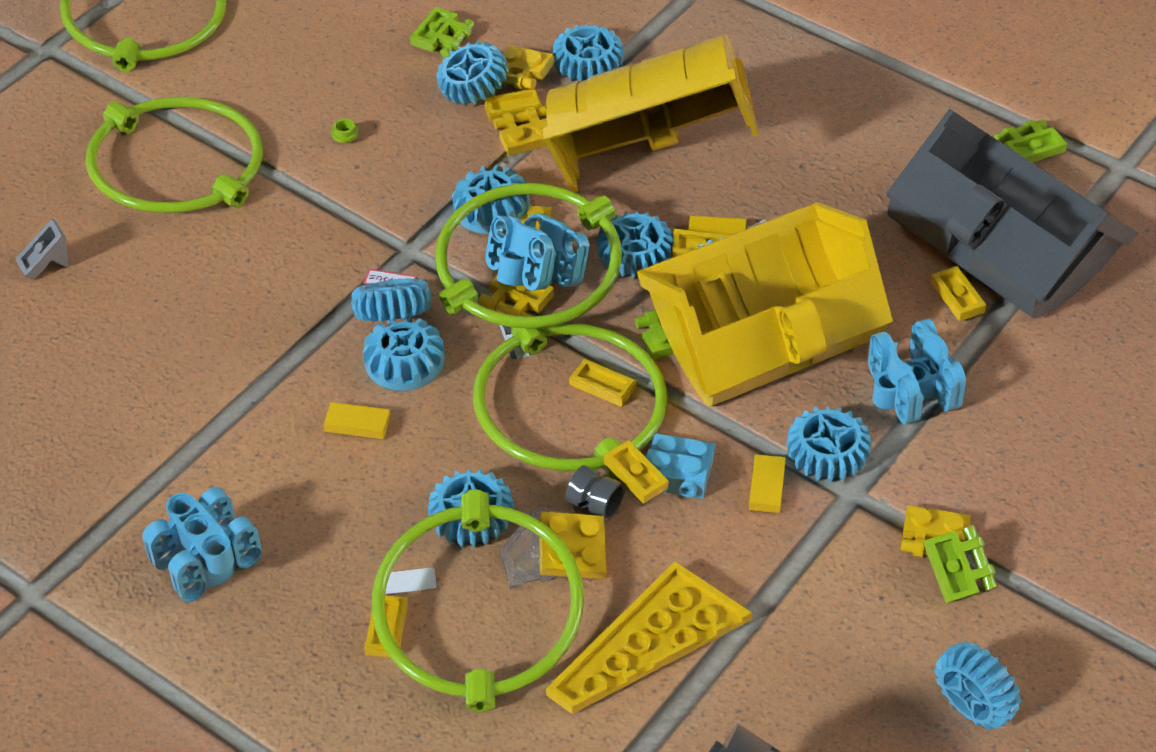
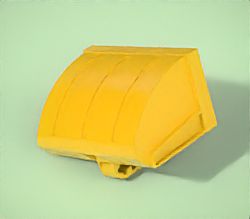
(645, 103)
(803, 291)

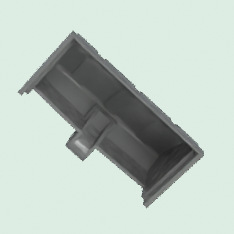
(1003, 217)

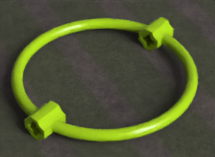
(128, 51)
(225, 187)
(463, 294)
(532, 342)
(479, 683)

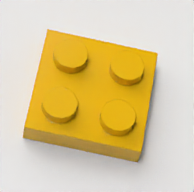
(583, 537)

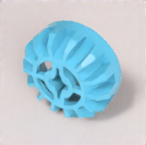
(481, 218)
(410, 360)

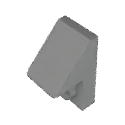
(45, 247)

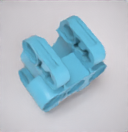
(535, 255)
(924, 377)
(200, 543)

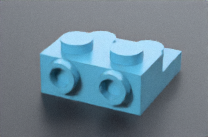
(683, 463)

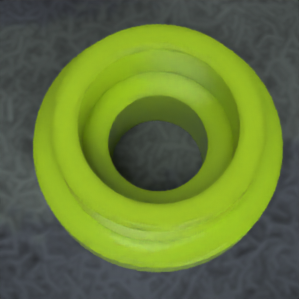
(344, 130)

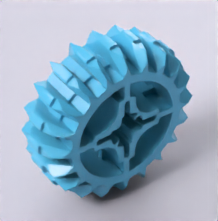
(587, 52)
(472, 73)
(636, 239)
(391, 299)
(828, 443)
(448, 495)
(977, 685)

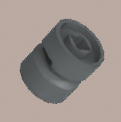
(599, 494)

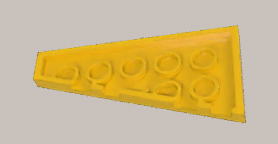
(659, 627)

